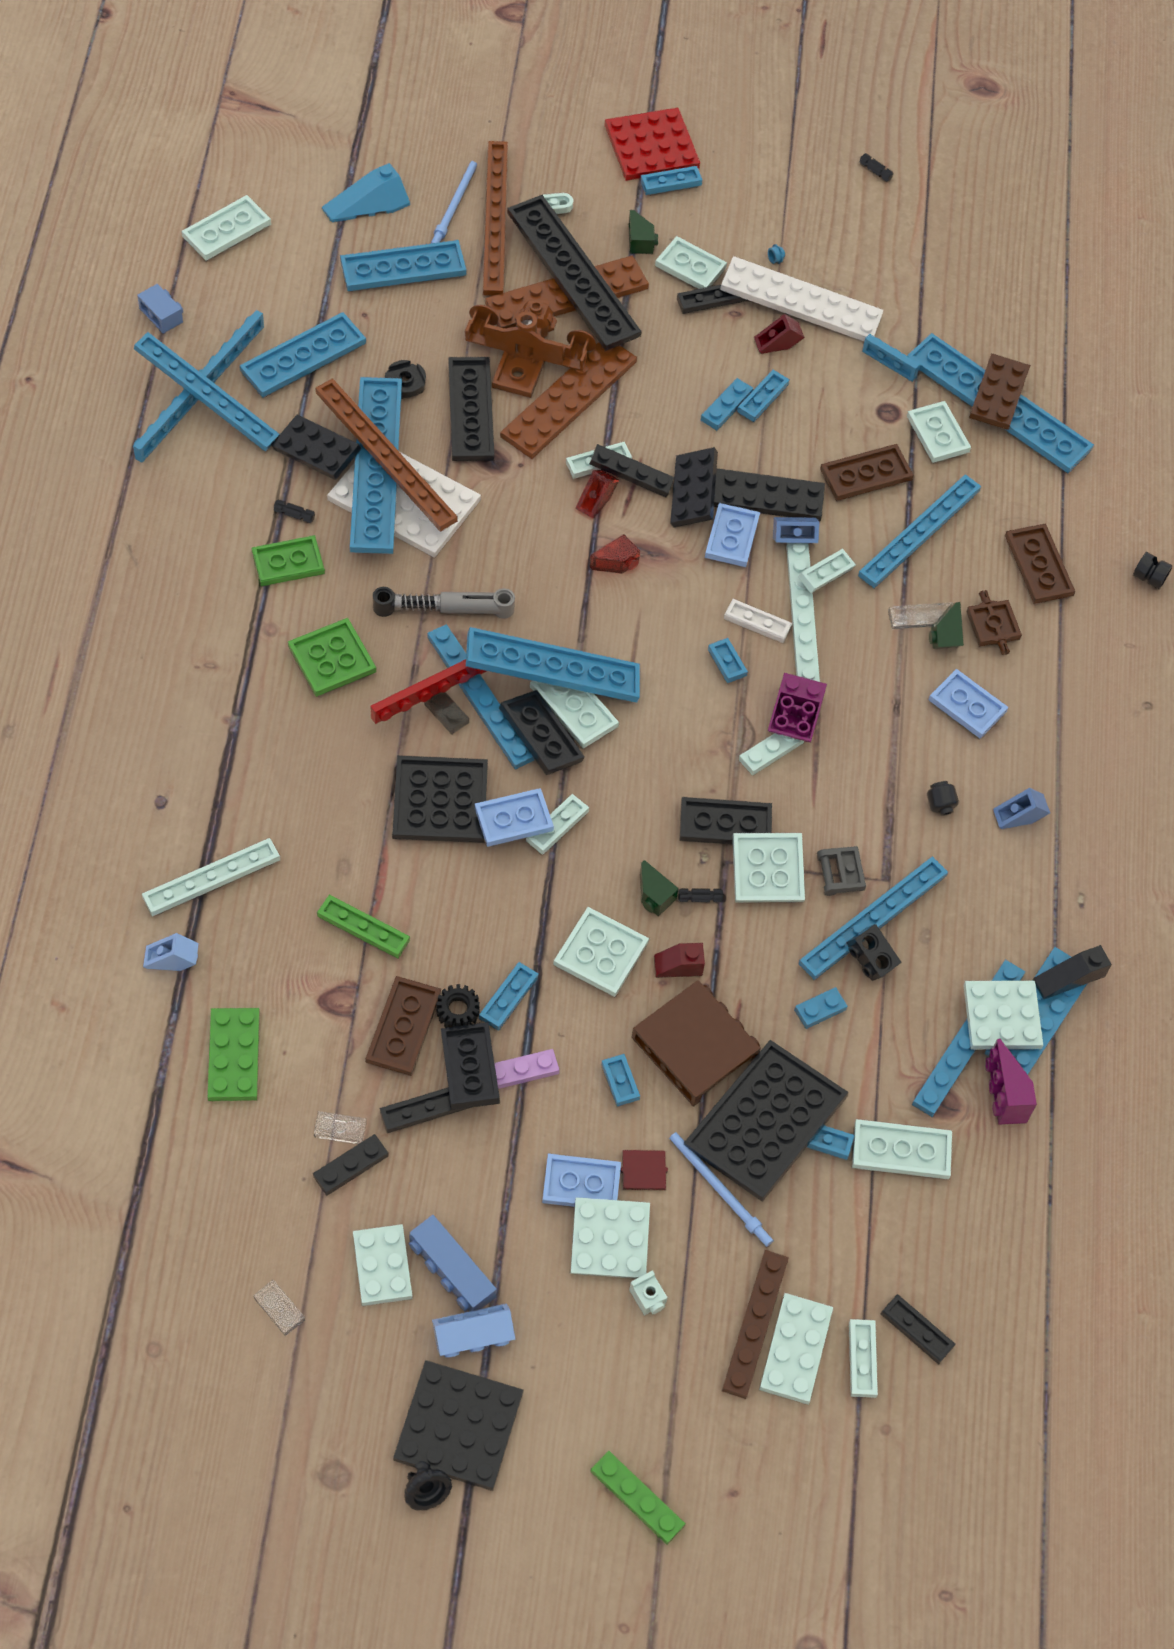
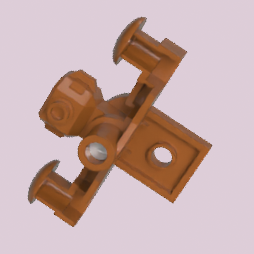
(525, 345)

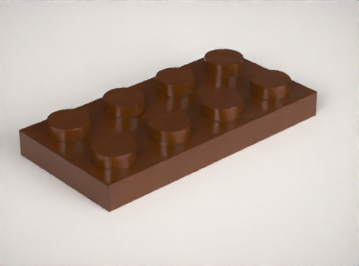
(999, 391)
(866, 472)
(1040, 563)
(403, 1026)

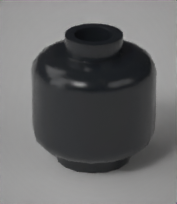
(942, 798)

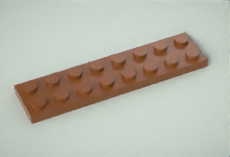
(621, 275)
(566, 399)

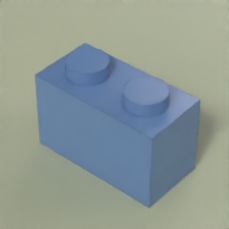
(160, 308)
(795, 530)

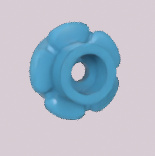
(776, 254)

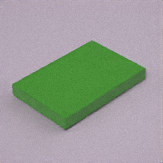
(288, 560)

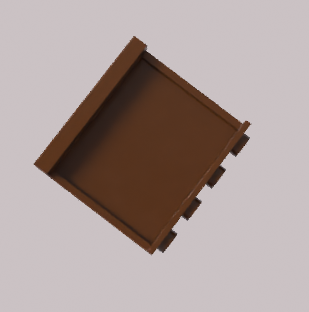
(695, 1041)

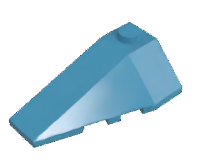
(373, 193)

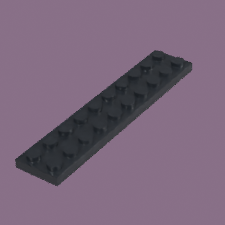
(574, 272)

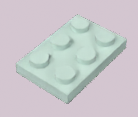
(690, 263)
(938, 431)
(382, 1265)

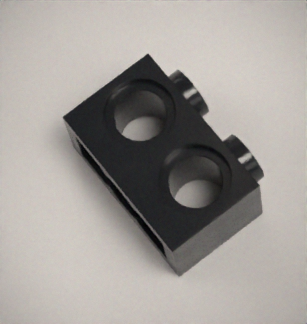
(877, 948)

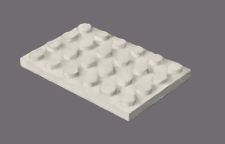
(410, 521)

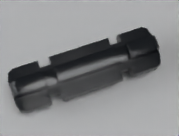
(876, 167)
(294, 511)
(700, 895)

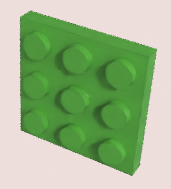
(332, 657)

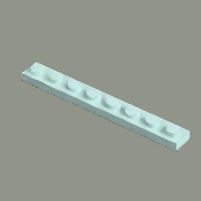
(802, 613)

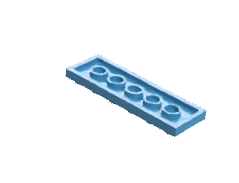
(403, 265)
(302, 354)
(1051, 1013)

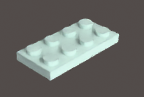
(226, 227)
(578, 712)
(902, 1149)
(796, 1348)

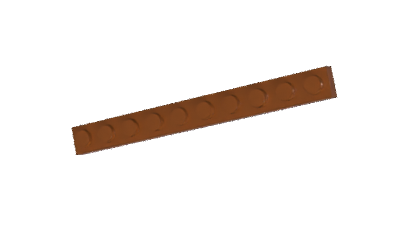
(495, 218)
(386, 455)

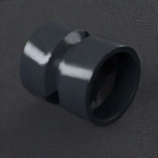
(1152, 570)

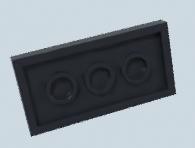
(316, 447)
(694, 487)
(541, 732)
(718, 819)
(470, 1066)

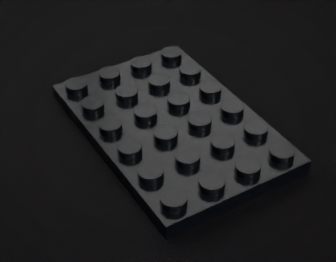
(766, 1120)

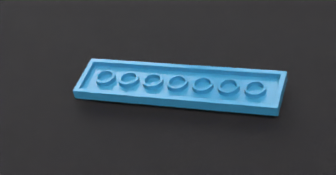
(553, 664)

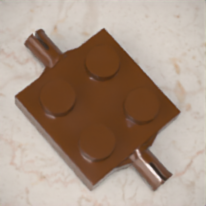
(994, 622)

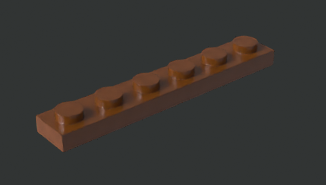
(755, 1324)

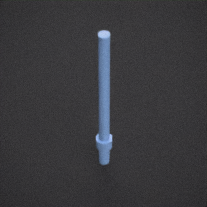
(441, 229)
(753, 1225)

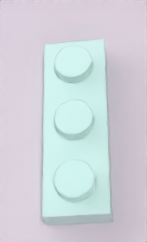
(579, 464)
(826, 570)
(768, 752)
(563, 820)
(863, 1358)

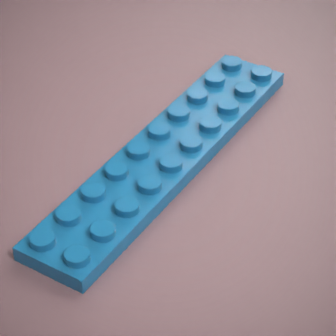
(1029, 422)
(373, 487)

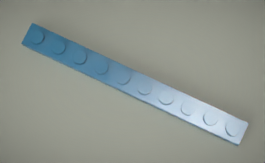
(185, 401)

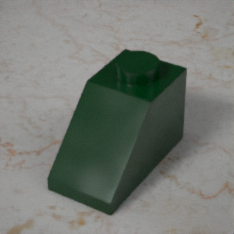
(641, 234)
(948, 630)
(656, 889)

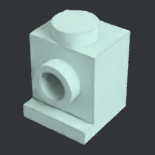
(645, 1302)

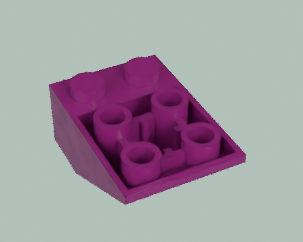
(797, 707)
(1010, 1086)

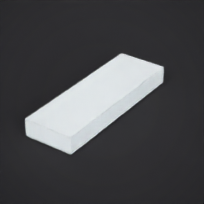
(757, 621)

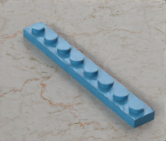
(206, 391)
(919, 531)
(481, 699)
(877, 913)
(956, 1056)

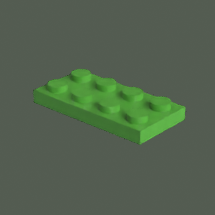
(233, 1054)

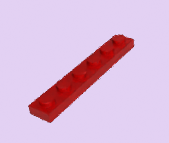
(422, 691)

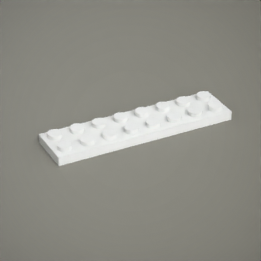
(801, 299)

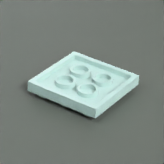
(768, 867)
(601, 951)
(1003, 1012)
(610, 1238)

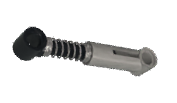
(446, 602)

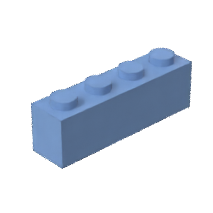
(452, 1265)

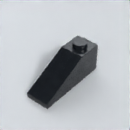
(1073, 972)

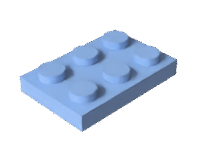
(732, 535)
(968, 703)
(514, 817)
(580, 1178)

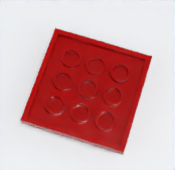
(651, 143)

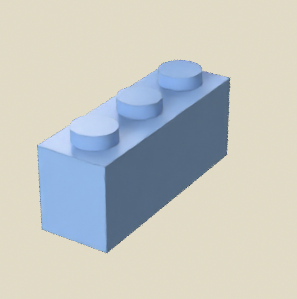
(473, 1330)

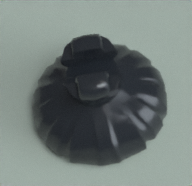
(427, 1487)

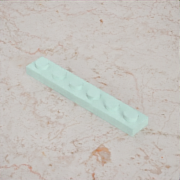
(210, 877)

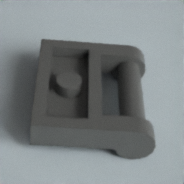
(848, 867)

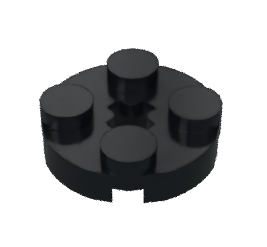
(414, 373)

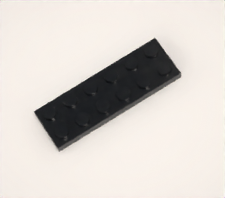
(471, 409)
(769, 494)

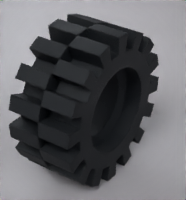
(458, 994)

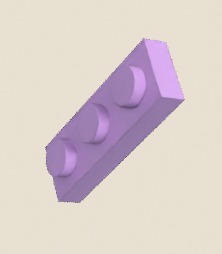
(526, 1068)

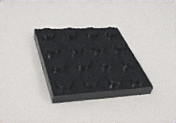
(439, 798)
(459, 1424)

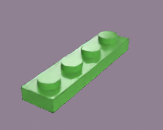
(363, 926)
(637, 1497)

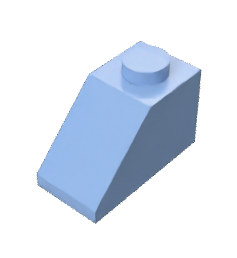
(171, 953)

